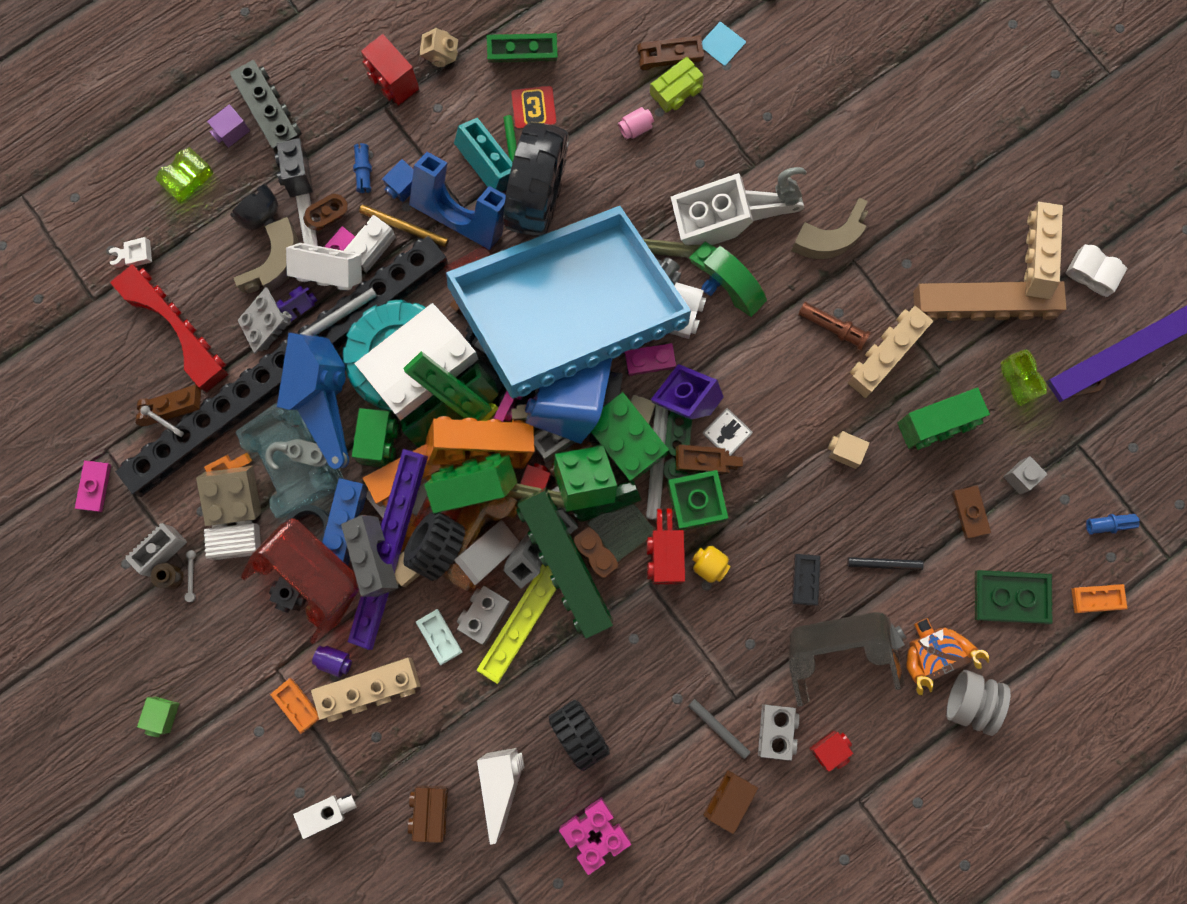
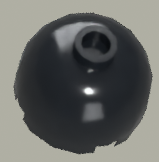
(256, 209)

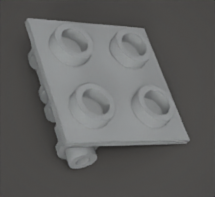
(263, 321)

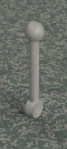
(145, 410)
(190, 596)

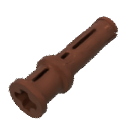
(846, 328)

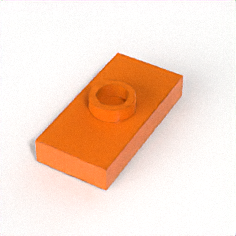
(1099, 598)
(295, 705)

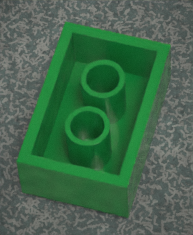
(943, 419)
(629, 438)
(470, 483)

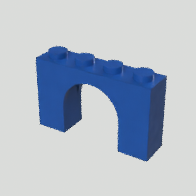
(432, 198)

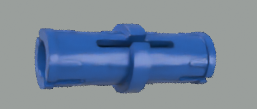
(362, 168)

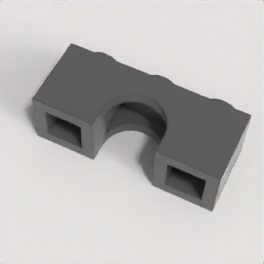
(371, 573)

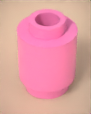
(636, 123)

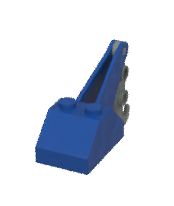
(310, 384)

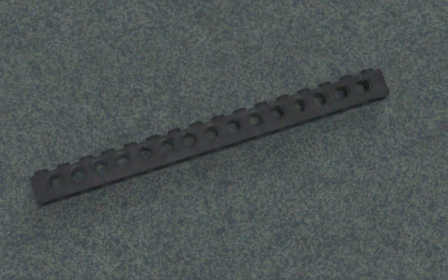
(260, 393)

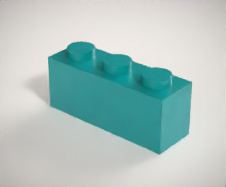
(483, 154)

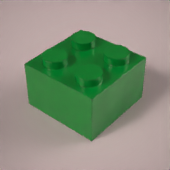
(375, 438)
(585, 478)
(697, 500)

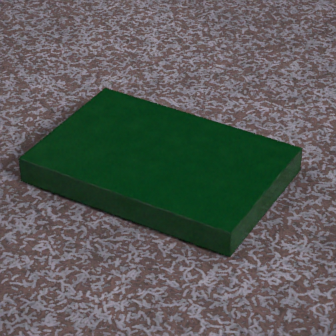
(1013, 597)

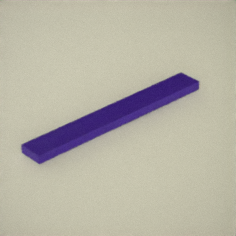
(1119, 355)
(394, 530)

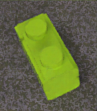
(677, 85)

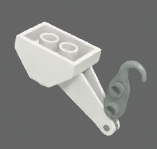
(726, 209)

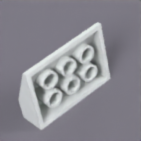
(426, 333)
(499, 779)

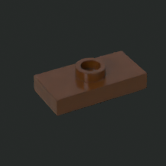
(971, 512)

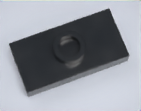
(806, 579)

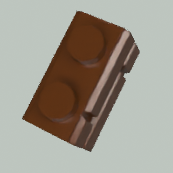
(428, 813)

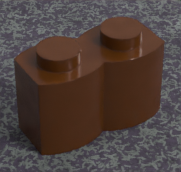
(591, 548)

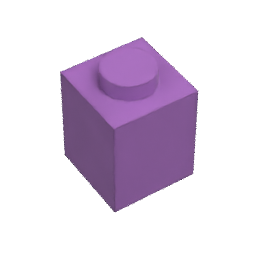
(227, 126)

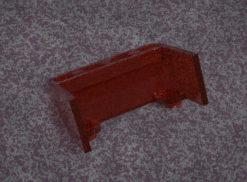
(310, 570)

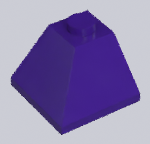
(689, 393)

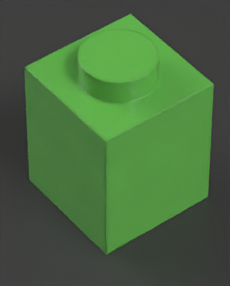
(157, 716)

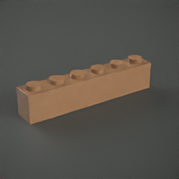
(986, 300)

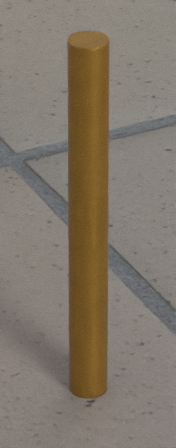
(403, 225)

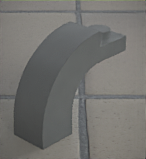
(524, 560)

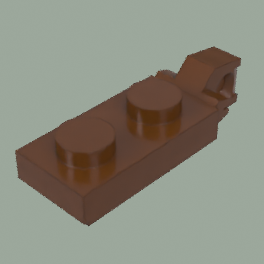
(705, 459)

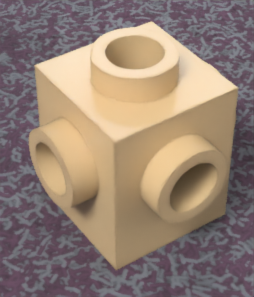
(438, 47)

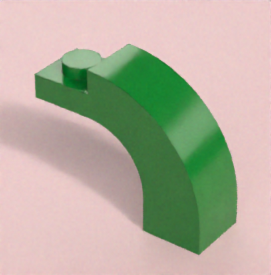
(732, 275)

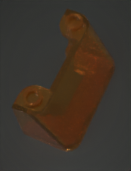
(472, 519)

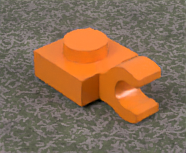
(226, 463)

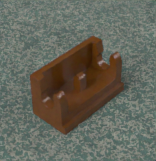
(730, 802)

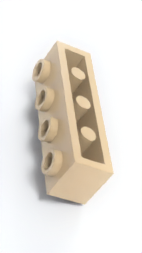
(1043, 250)
(891, 350)
(366, 688)

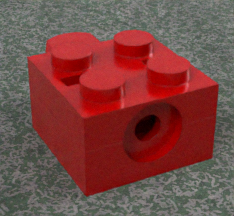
(666, 552)

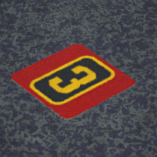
(533, 106)

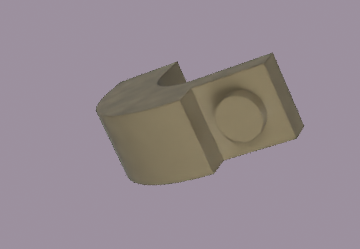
(831, 243)
(274, 270)

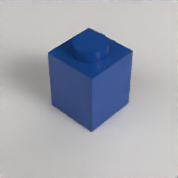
(399, 181)

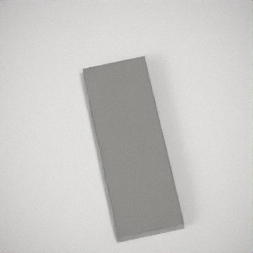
(487, 552)

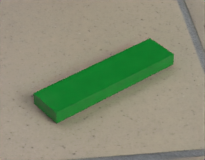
(446, 387)

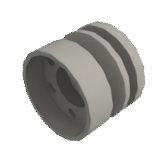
(978, 702)

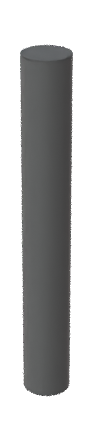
(716, 726)

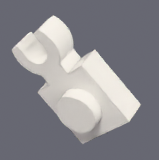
(134, 252)

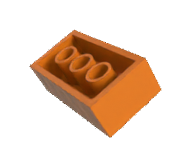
(468, 439)

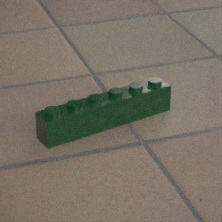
(565, 563)

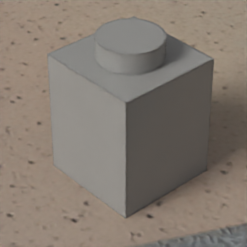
(1025, 475)

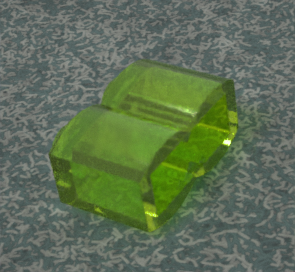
(184, 175)
(1022, 374)

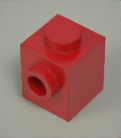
(832, 751)

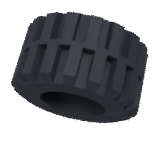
(434, 545)
(578, 735)

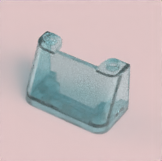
(294, 481)

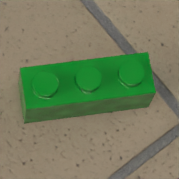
(522, 47)

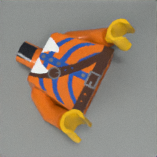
(939, 654)

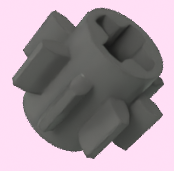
(671, 269)

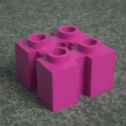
(592, 851)

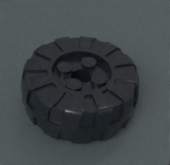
(535, 179)

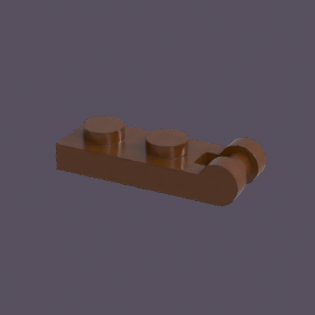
(670, 51)
(170, 405)

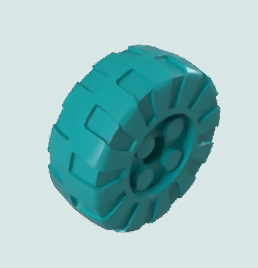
(369, 332)

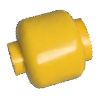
(710, 564)

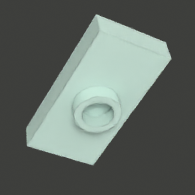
(439, 637)

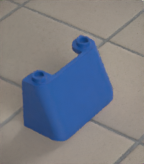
(571, 404)

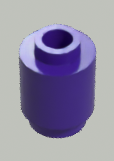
(332, 661)

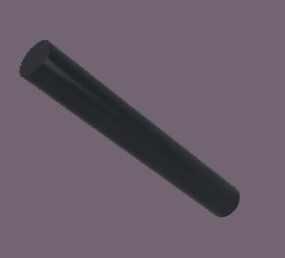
(885, 563)

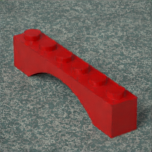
(199, 363)

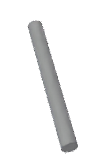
(340, 313)

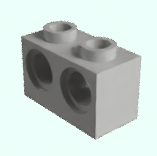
(770, 731)

